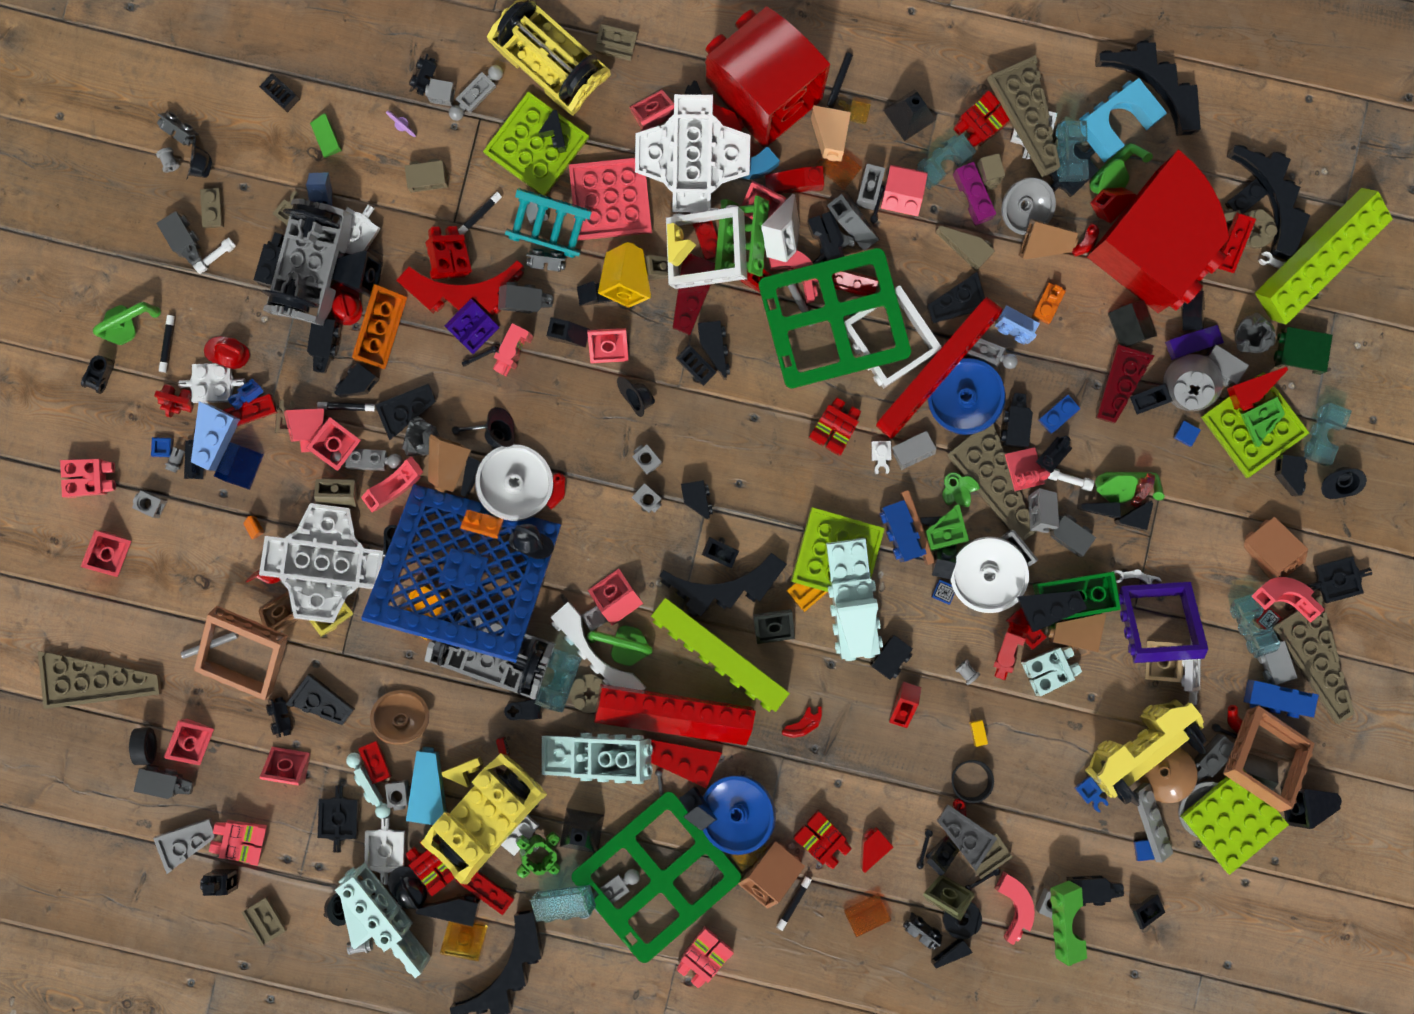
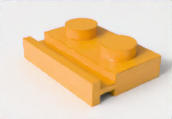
(804, 595)

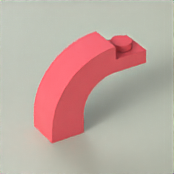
(797, 261)
(393, 486)
(1291, 592)
(1022, 903)

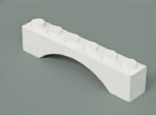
(570, 622)

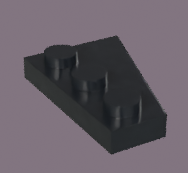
(958, 301)
(398, 411)
(1050, 608)
(320, 700)

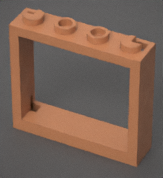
(250, 630)
(1234, 768)

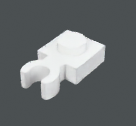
(881, 453)

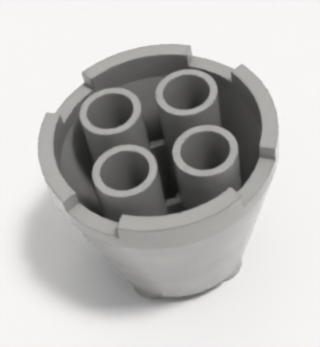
(1196, 371)

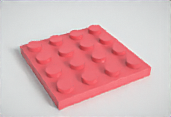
(615, 197)

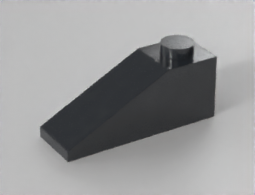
(457, 909)

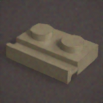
(615, 42)
(995, 857)
(264, 921)

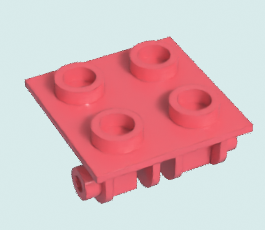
(1024, 469)

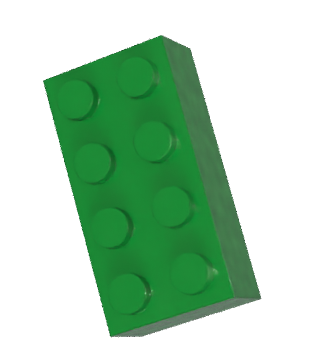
(1097, 592)

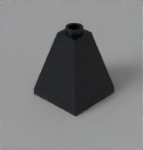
(909, 115)
(358, 272)
(1312, 808)
(583, 823)

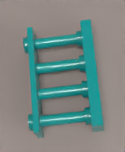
(543, 203)

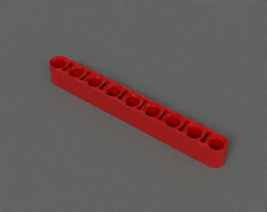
(939, 367)

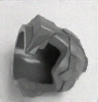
(1255, 334)
(417, 437)

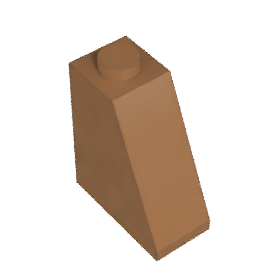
(1046, 240)
(445, 462)
(1079, 632)

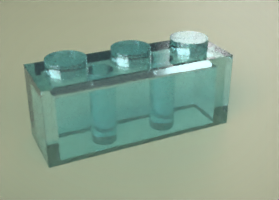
(563, 903)

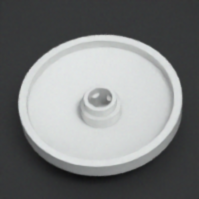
(514, 482)
(990, 574)

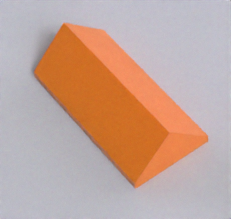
(379, 327)

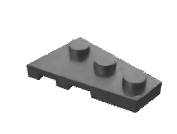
(968, 836)

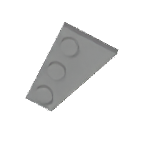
(183, 842)

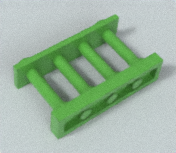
(725, 240)

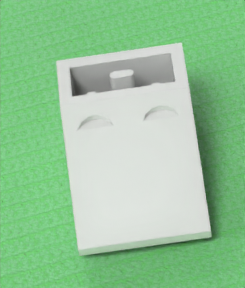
(782, 231)

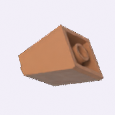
(1275, 549)
(772, 875)

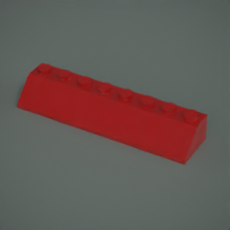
(674, 714)

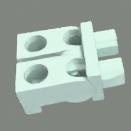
(1055, 665)

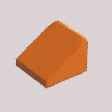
(253, 527)

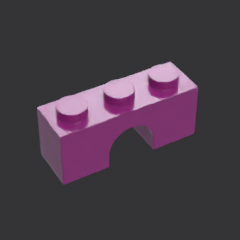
(979, 203)

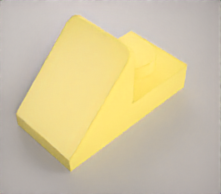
(677, 247)
(324, 627)
(458, 772)

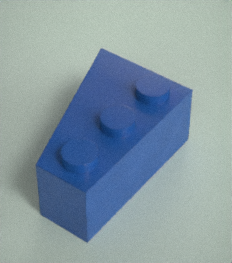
(901, 531)
(1280, 699)

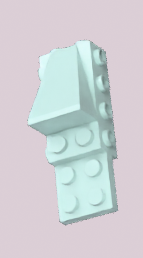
(853, 600)
(598, 757)
(368, 919)

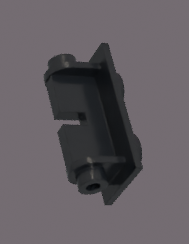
(425, 67)
(1055, 453)
(191, 470)
(276, 710)
(930, 936)

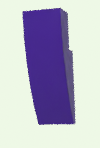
(1194, 342)

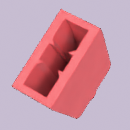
(303, 425)

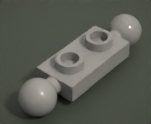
(476, 92)
(992, 354)
(369, 459)
(617, 886)

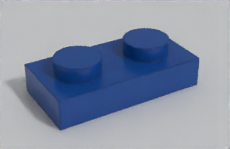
(1059, 414)

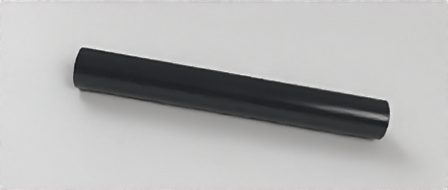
(839, 81)

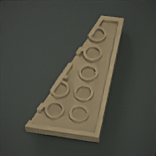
(1026, 107)
(985, 461)
(1317, 658)
(80, 681)

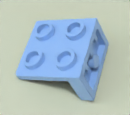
(1017, 325)

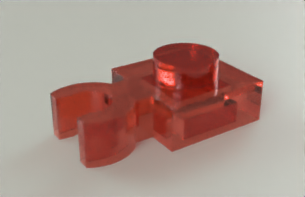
(1144, 487)

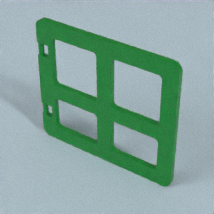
(834, 313)
(660, 880)

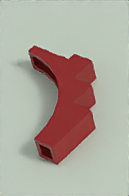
(434, 294)

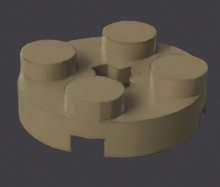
(1267, 229)
(580, 686)

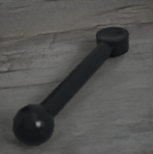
(874, 219)
(494, 349)
(456, 430)
(1217, 728)
(928, 833)
(996, 872)

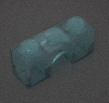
(958, 150)
(1072, 167)
(1319, 447)
(1259, 641)
(556, 693)

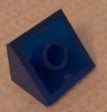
(239, 465)

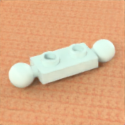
(371, 792)

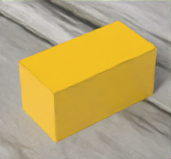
(978, 733)

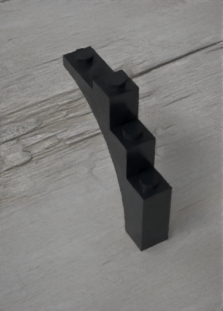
(1163, 78)
(1281, 194)
(727, 593)
(497, 995)

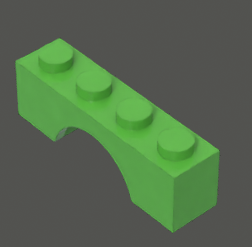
(1066, 901)

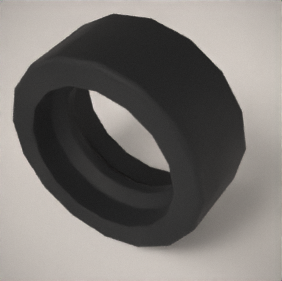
(142, 746)

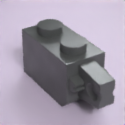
(180, 237)
(522, 299)
(1073, 536)
(1215, 758)
(161, 783)

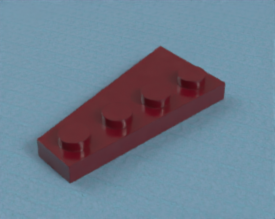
(691, 299)
(1123, 376)

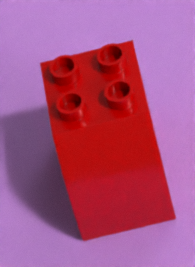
(766, 73)
(1166, 237)

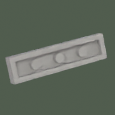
(1153, 823)

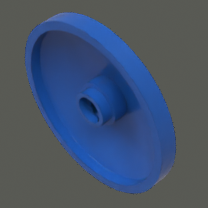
(968, 398)
(742, 813)

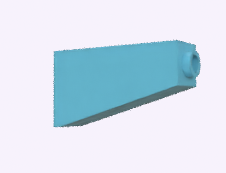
(427, 789)

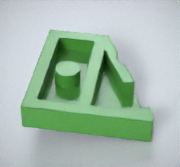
(1262, 419)
(948, 530)

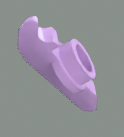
(401, 123)

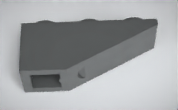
(853, 221)

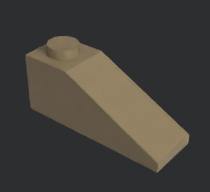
(969, 247)

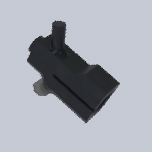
(829, 237)

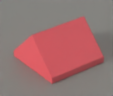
(653, 110)
(757, 189)
(608, 345)
(333, 438)
(106, 553)
(189, 742)
(286, 766)

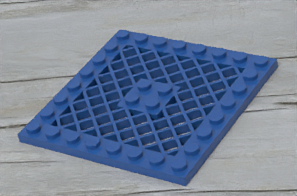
(461, 572)

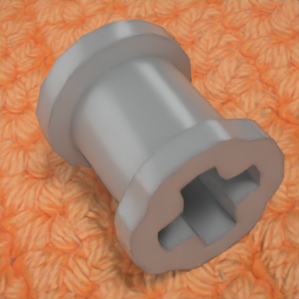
(167, 160)
(967, 672)

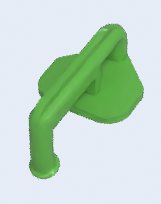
(1114, 172)
(119, 325)
(1122, 485)
(628, 644)

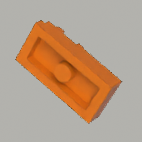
(1049, 303)
(482, 524)

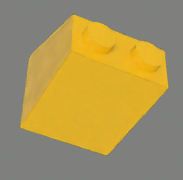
(625, 276)

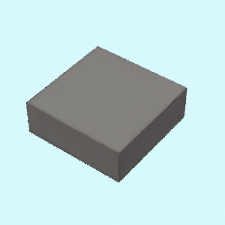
(594, 618)

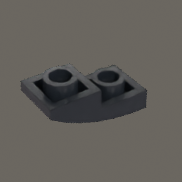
(1193, 313)

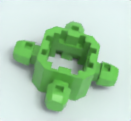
(549, 862)

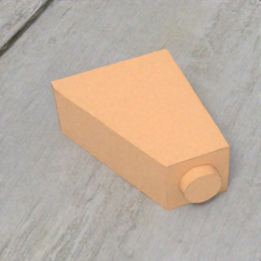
(831, 131)

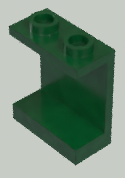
(1303, 349)

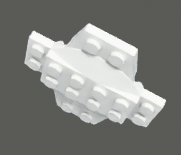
(692, 153)
(320, 563)

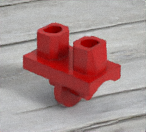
(172, 403)

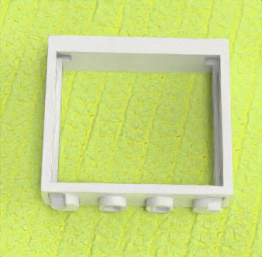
(716, 276)
(919, 324)

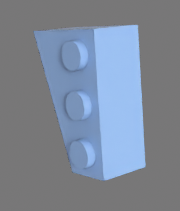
(212, 435)

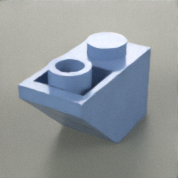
(319, 188)

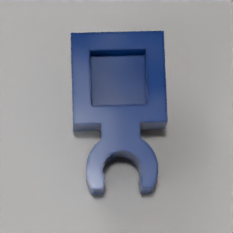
(247, 392)
(1090, 792)

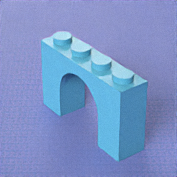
(1134, 98)

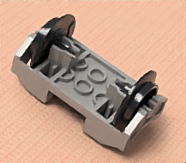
(308, 261)
(499, 672)

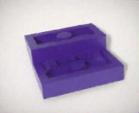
(471, 326)

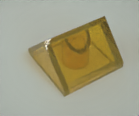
(464, 941)

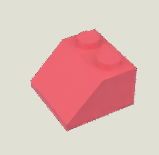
(904, 190)
(615, 597)

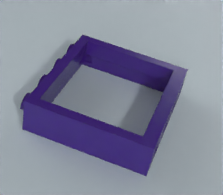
(1171, 653)

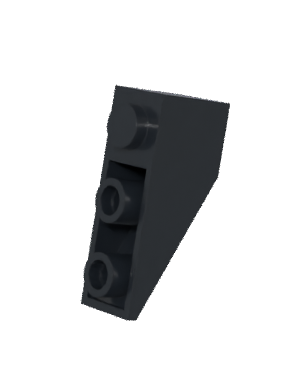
(712, 343)

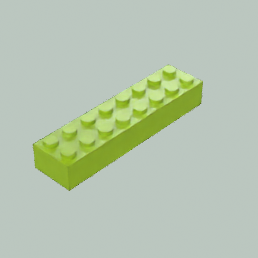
(1324, 255)
(719, 654)

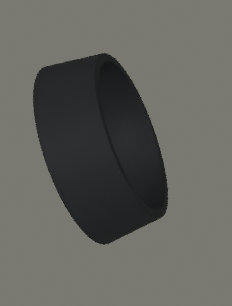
(988, 790)

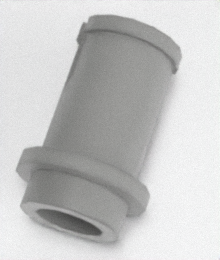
(174, 460)
(366, 947)

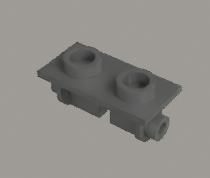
(170, 123)
(553, 259)

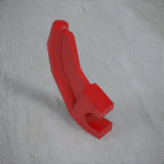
(805, 725)

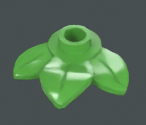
(961, 491)

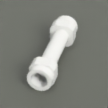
(227, 245)
(1086, 483)

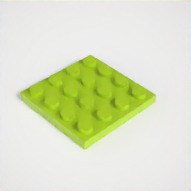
(528, 156)
(1234, 437)
(826, 527)
(1233, 823)

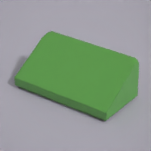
(325, 136)

